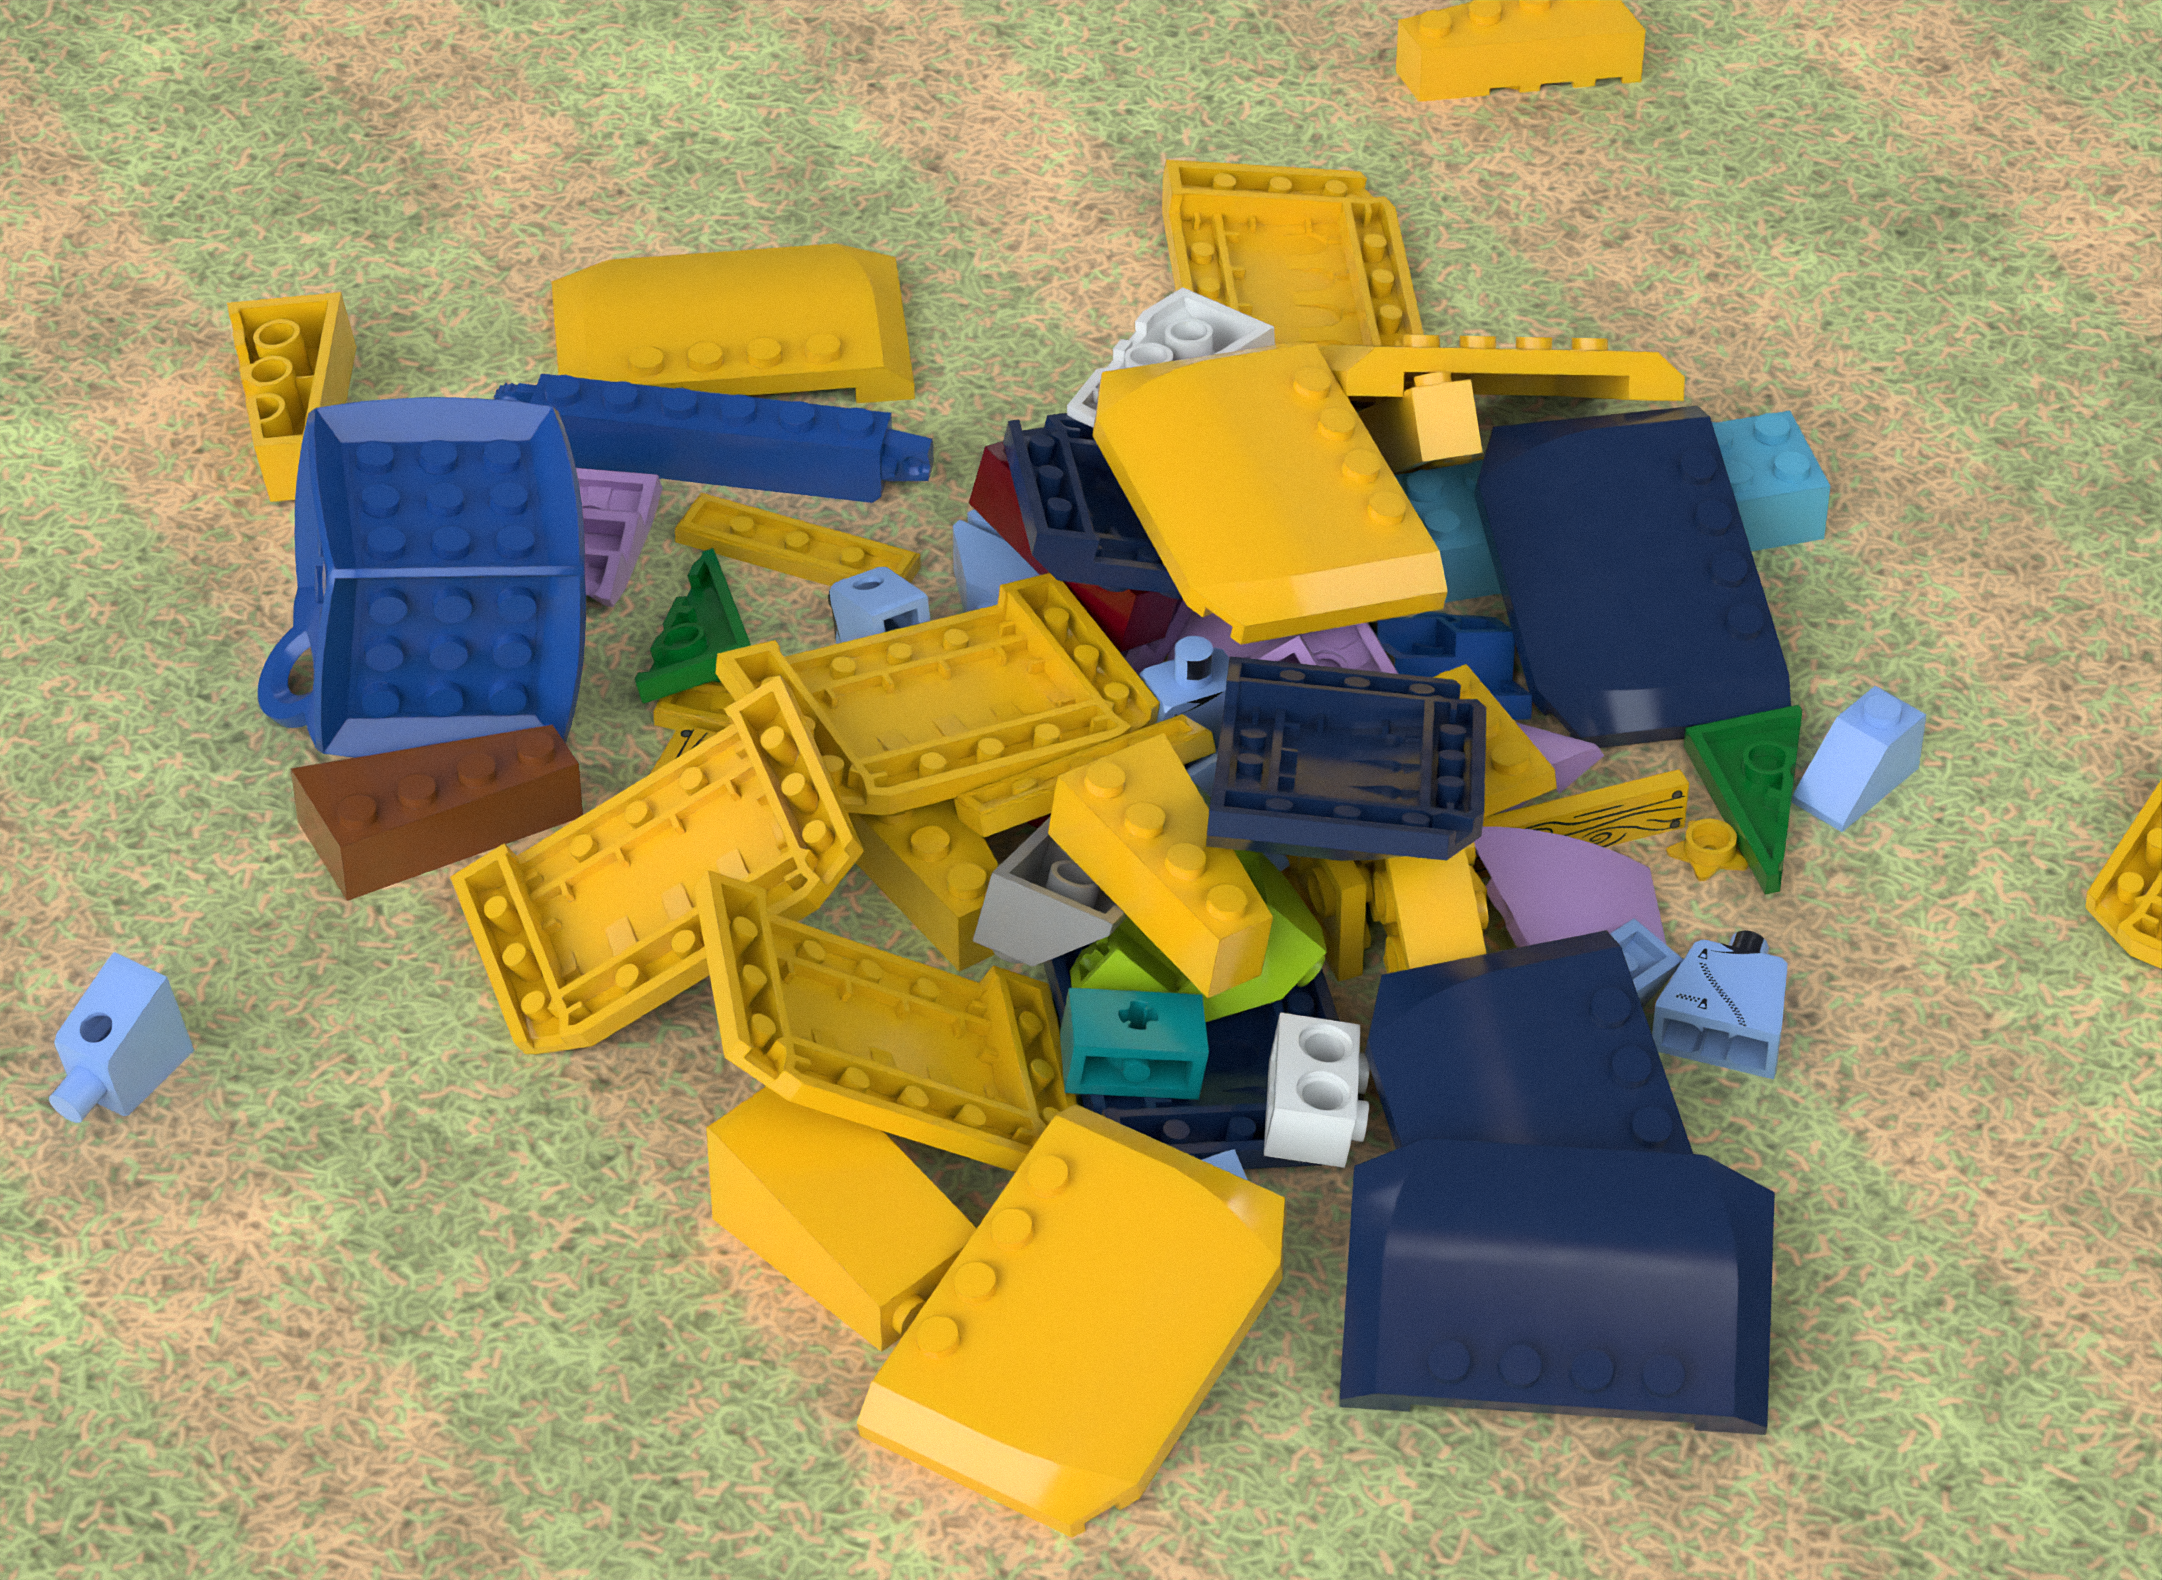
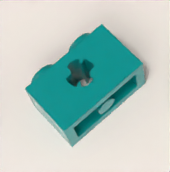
(1133, 1043)

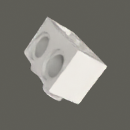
(1315, 1090)

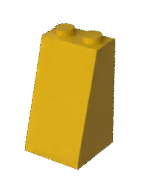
(834, 1211)

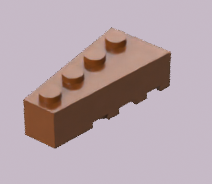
(433, 804)

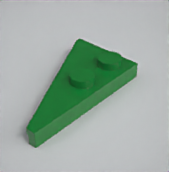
(694, 634)
(1750, 777)

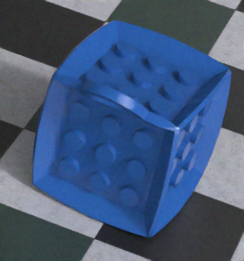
(433, 575)

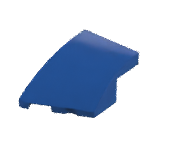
(1443, 641)

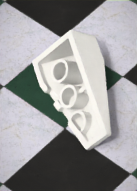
(1173, 330)

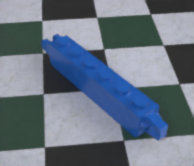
(730, 438)

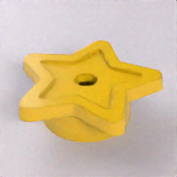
(1709, 834)

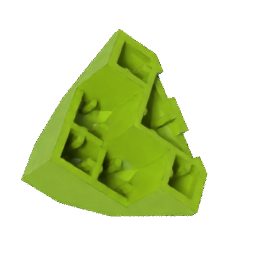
(1292, 956)

